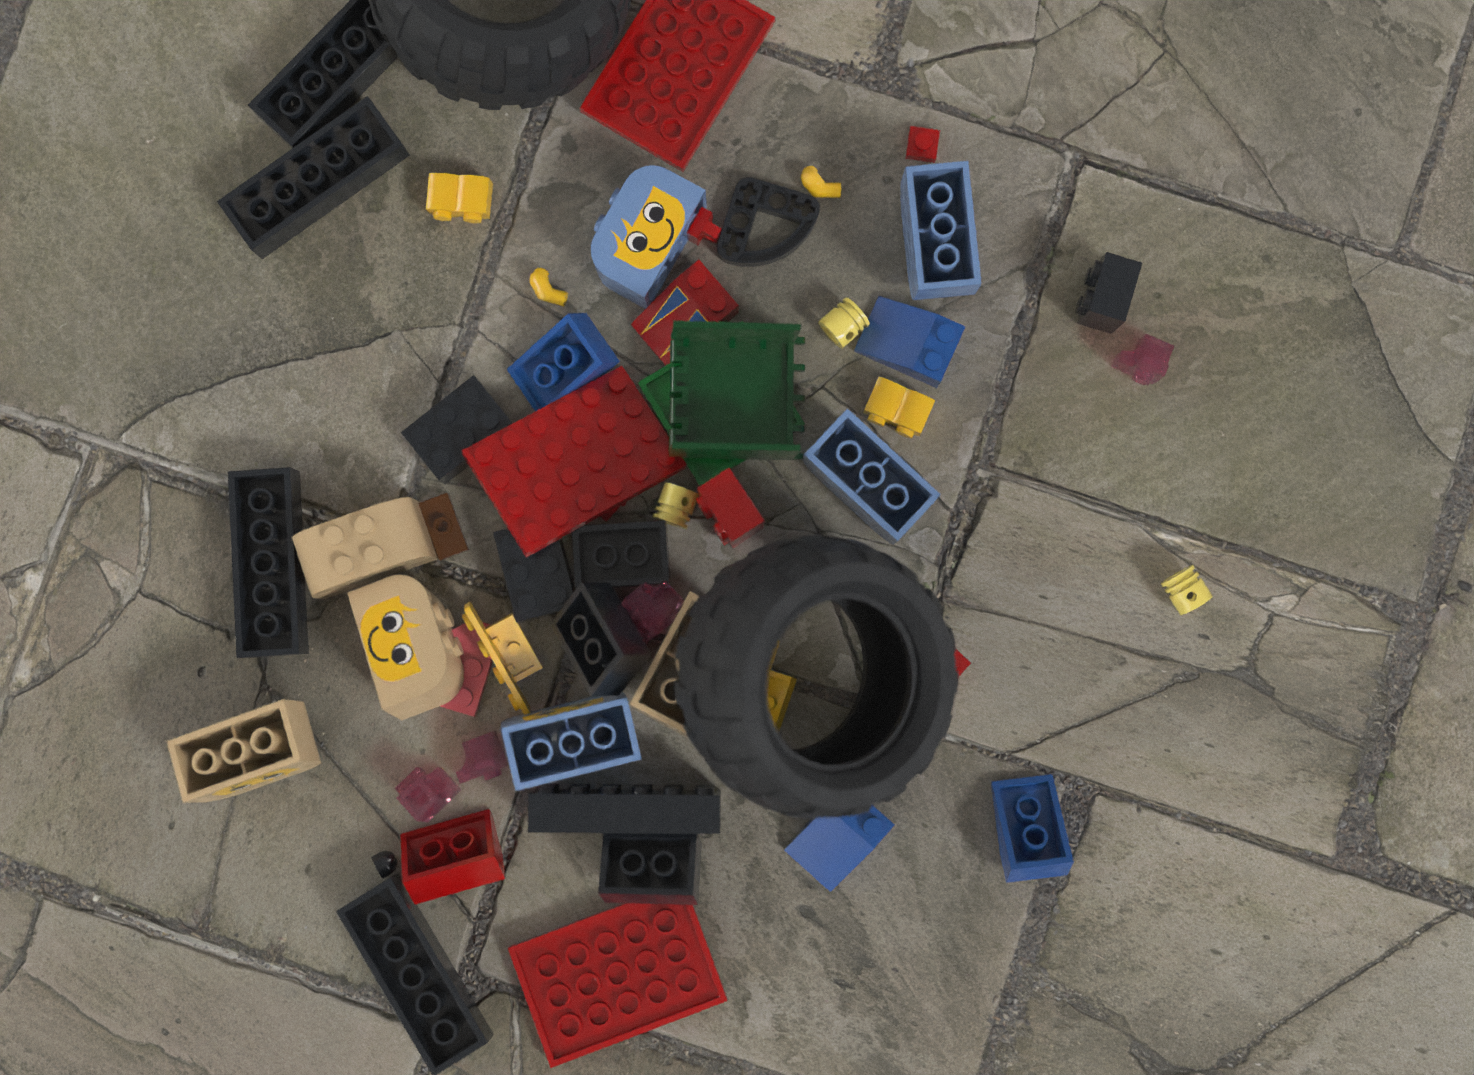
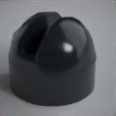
(385, 863)

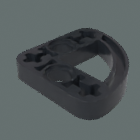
(760, 203)

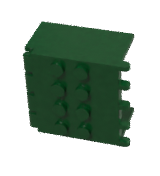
(734, 390)

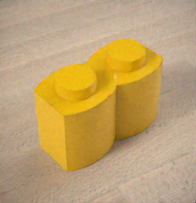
(459, 197)
(899, 407)

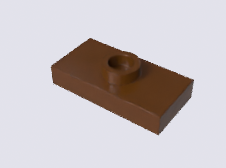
(443, 526)

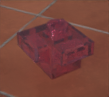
(1147, 362)
(653, 608)
(483, 758)
(426, 794)

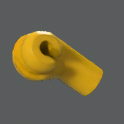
(817, 186)
(544, 290)

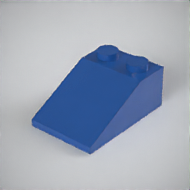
(910, 340)
(562, 361)
(1030, 829)
(836, 845)

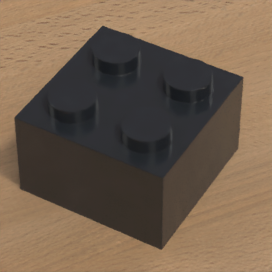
(1108, 293)

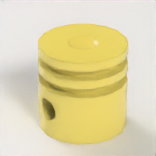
(844, 323)
(675, 505)
(1181, 584)

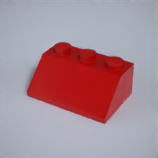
(451, 857)

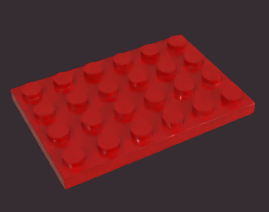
(676, 73)
(573, 460)
(615, 976)

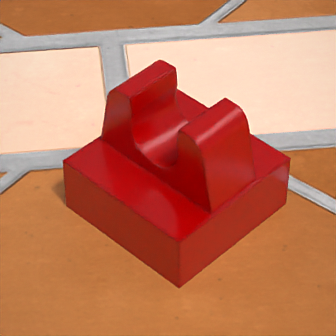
(703, 228)

